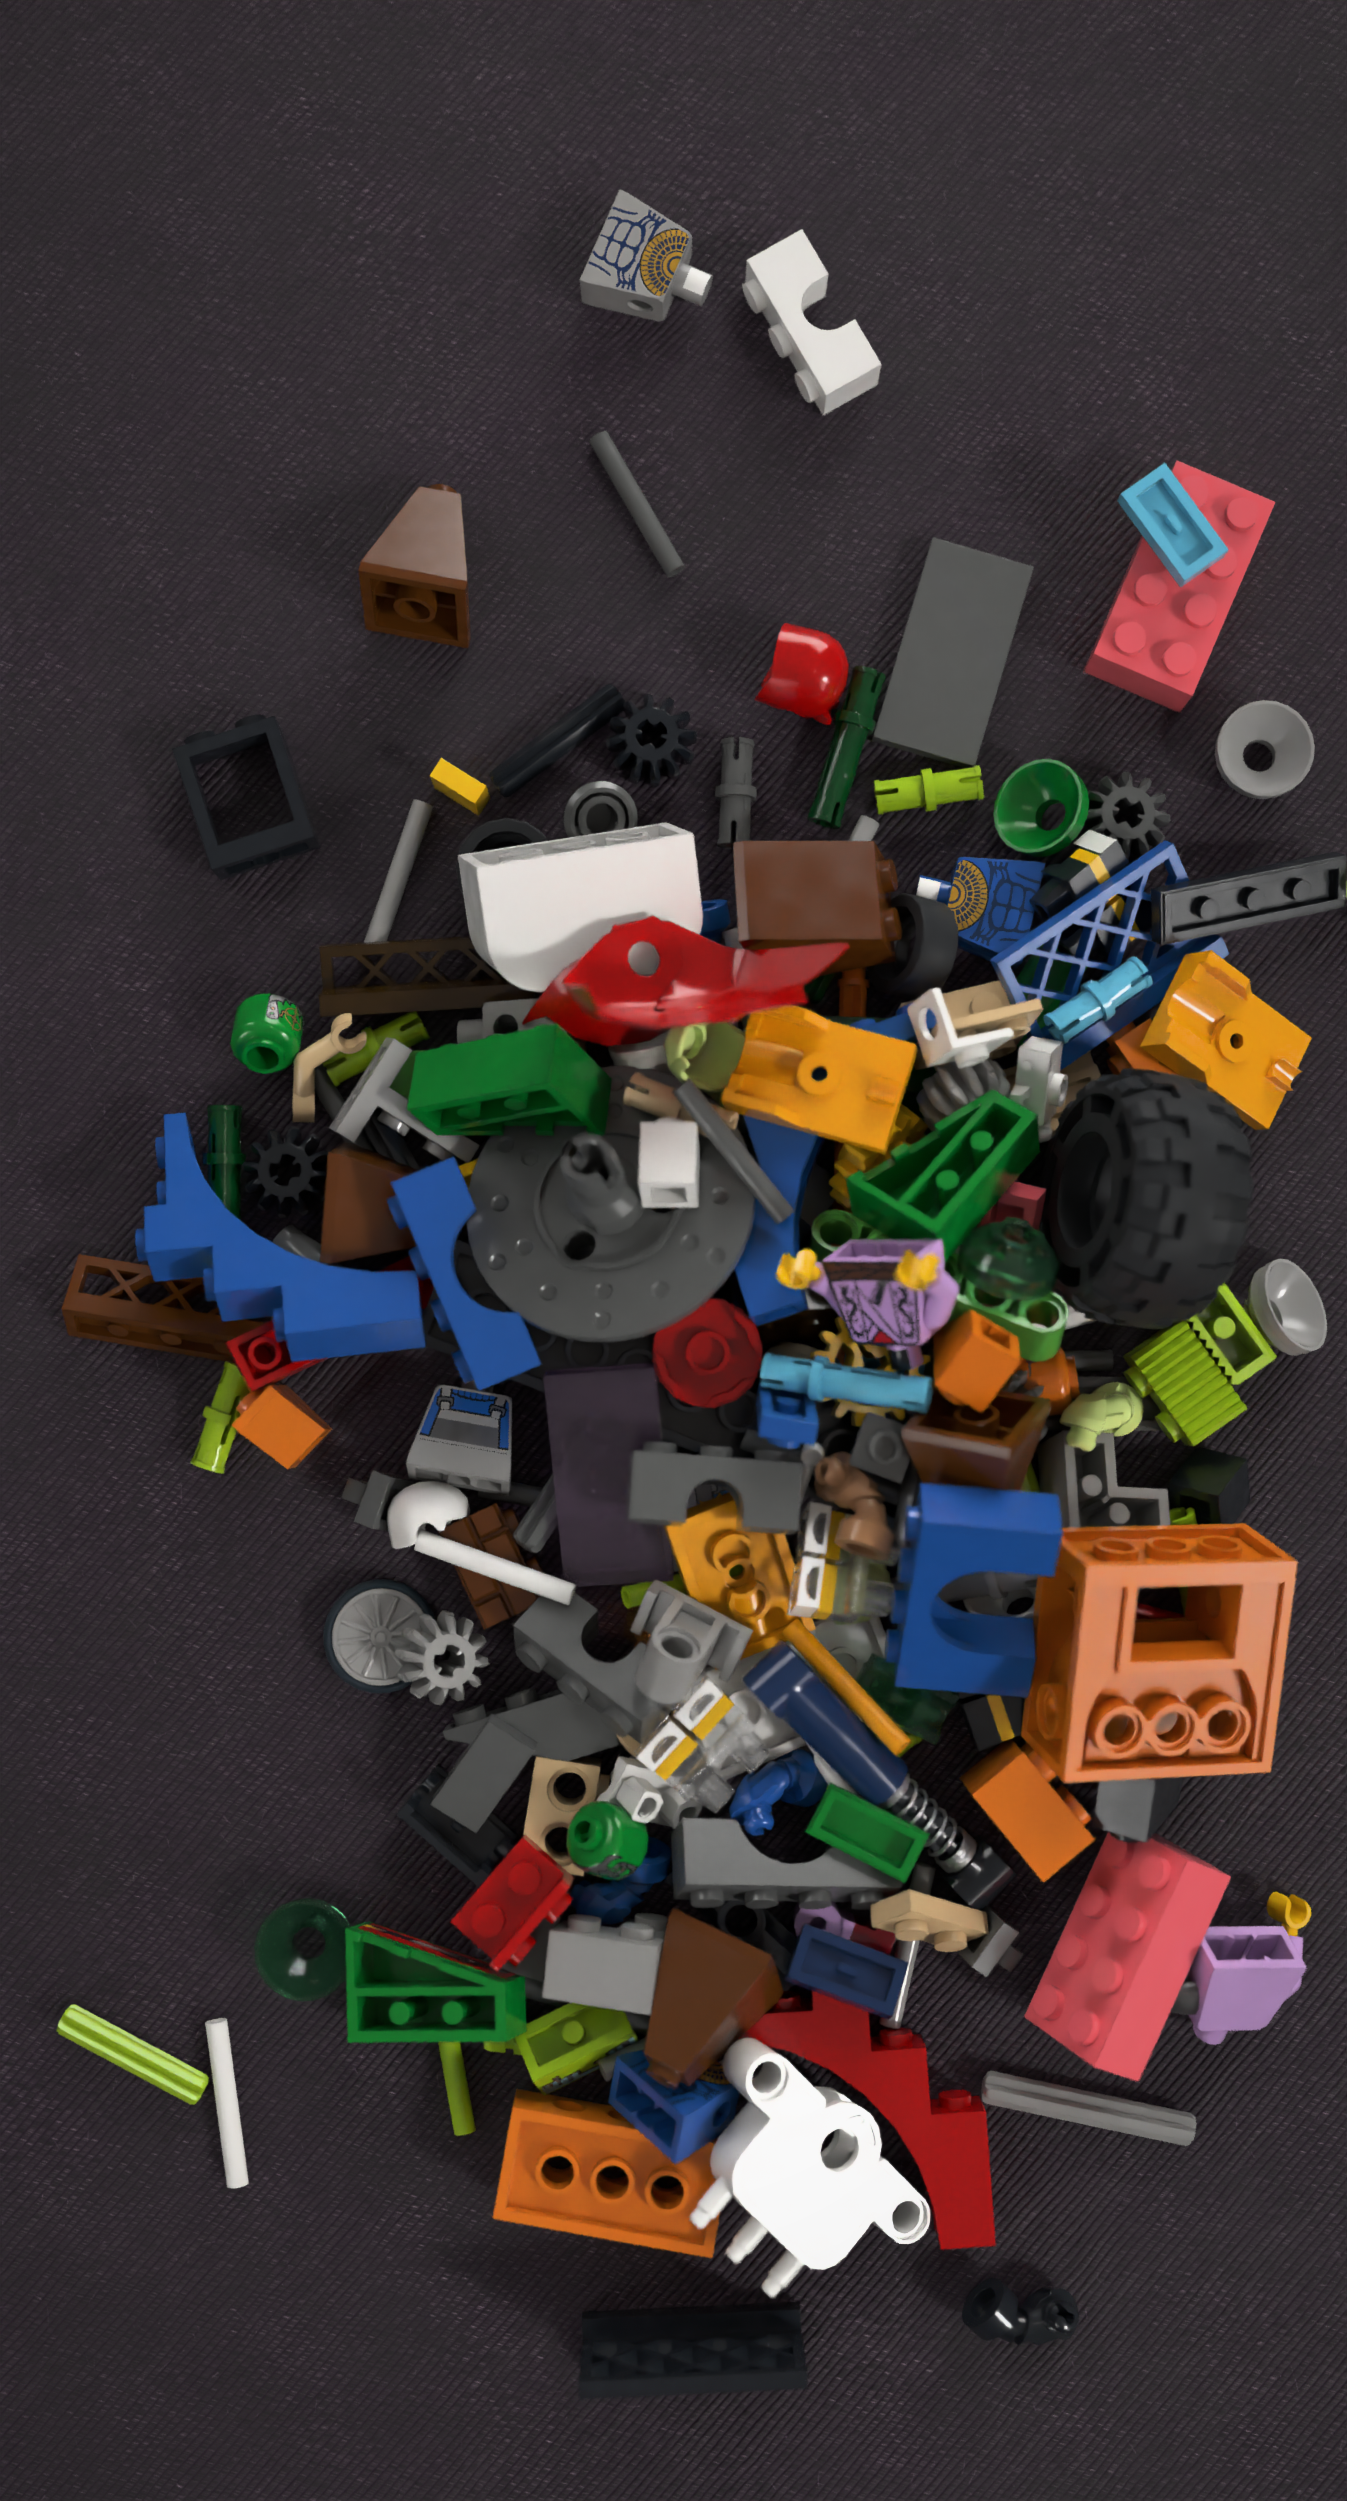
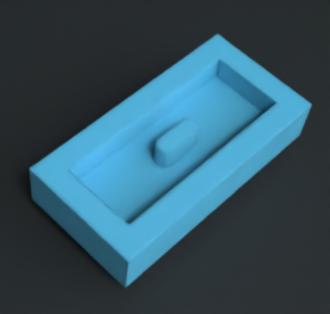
(1172, 525)

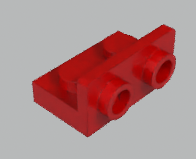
(513, 1903)

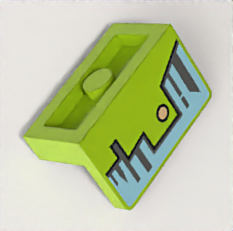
(571, 2042)

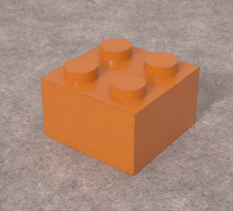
(1034, 1817)

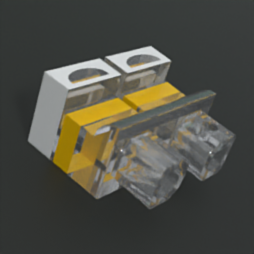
(830, 1580)
(689, 1765)

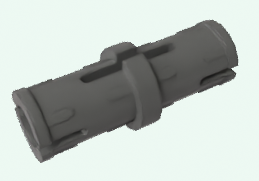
(735, 791)

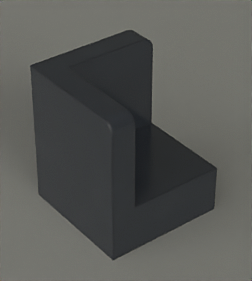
(1211, 1485)

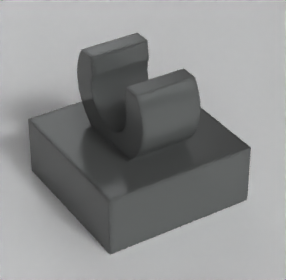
(374, 1497)
(994, 1947)

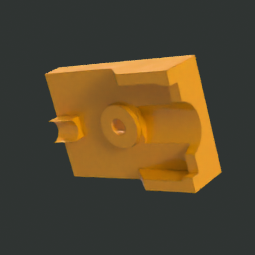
(1194, 1032)
(850, 1106)
(756, 1598)

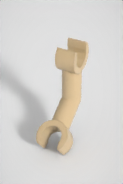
(308, 1059)

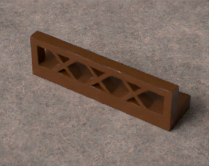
(145, 1324)

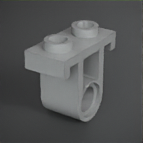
(682, 1643)

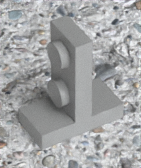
(374, 1092)

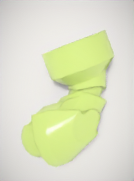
(1107, 1409)

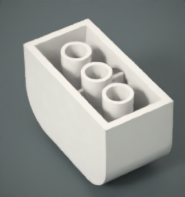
(555, 899)

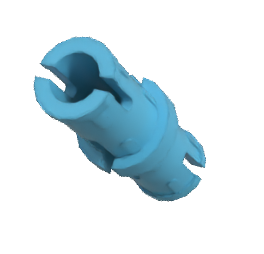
(1098, 1000)

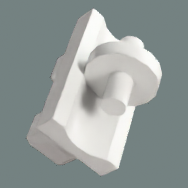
(647, 1795)

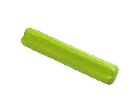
(132, 2054)

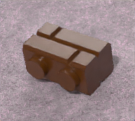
(492, 1533)

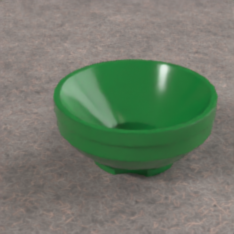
(1028, 795)

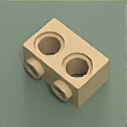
(551, 1810)

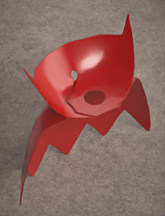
(613, 1005)

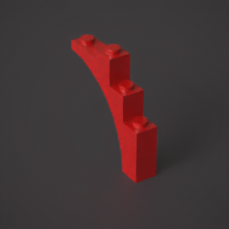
(892, 2071)

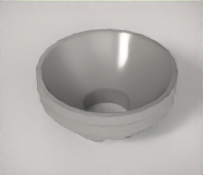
(1281, 732)
(1286, 1308)

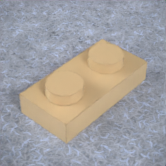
(929, 1919)

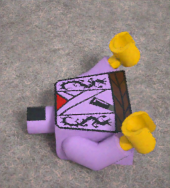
(882, 1291)

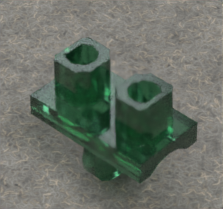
(912, 1709)

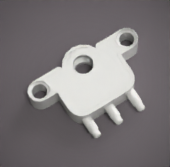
(803, 2196)

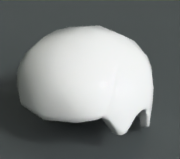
(422, 1504)

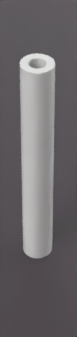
(495, 1567)
(227, 2103)

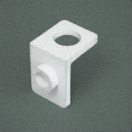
(945, 1045)

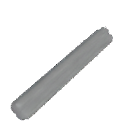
(1088, 2108)

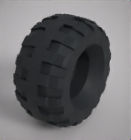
(1145, 1198)

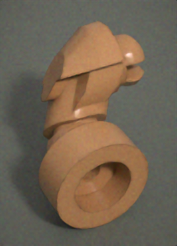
(852, 1488)

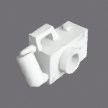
(1039, 1081)

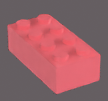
(1164, 633)
(1126, 1952)

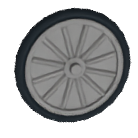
(366, 1631)

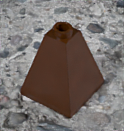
(418, 572)
(356, 1205)
(976, 1448)
(704, 1998)

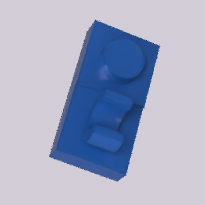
(786, 1417)

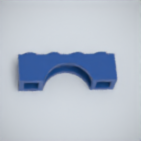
(436, 1208)

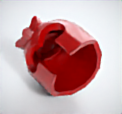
(805, 673)

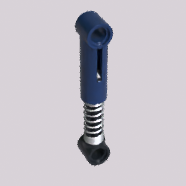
(874, 1772)

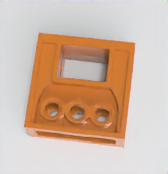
(1159, 1692)

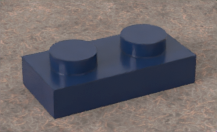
(846, 1971)

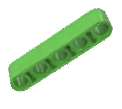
(1013, 1315)

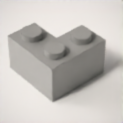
(1089, 1486)
(605, 1963)

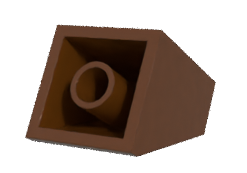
(817, 897)

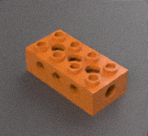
(584, 2199)

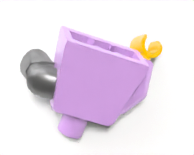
(1245, 1972)

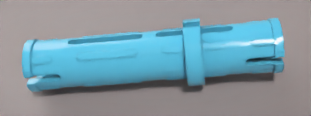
(858, 1384)

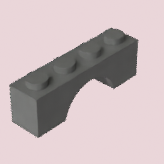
(719, 1864)

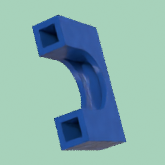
(956, 1535)

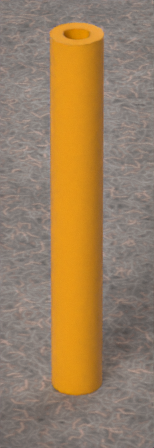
(846, 1687)

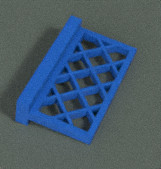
(1160, 961)

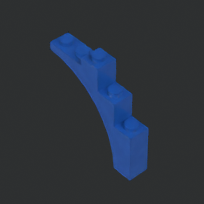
(788, 1160)
(313, 1305)

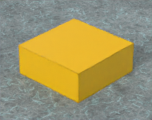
(460, 786)

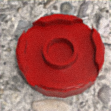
(709, 1355)

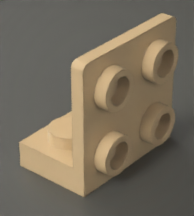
(985, 1010)

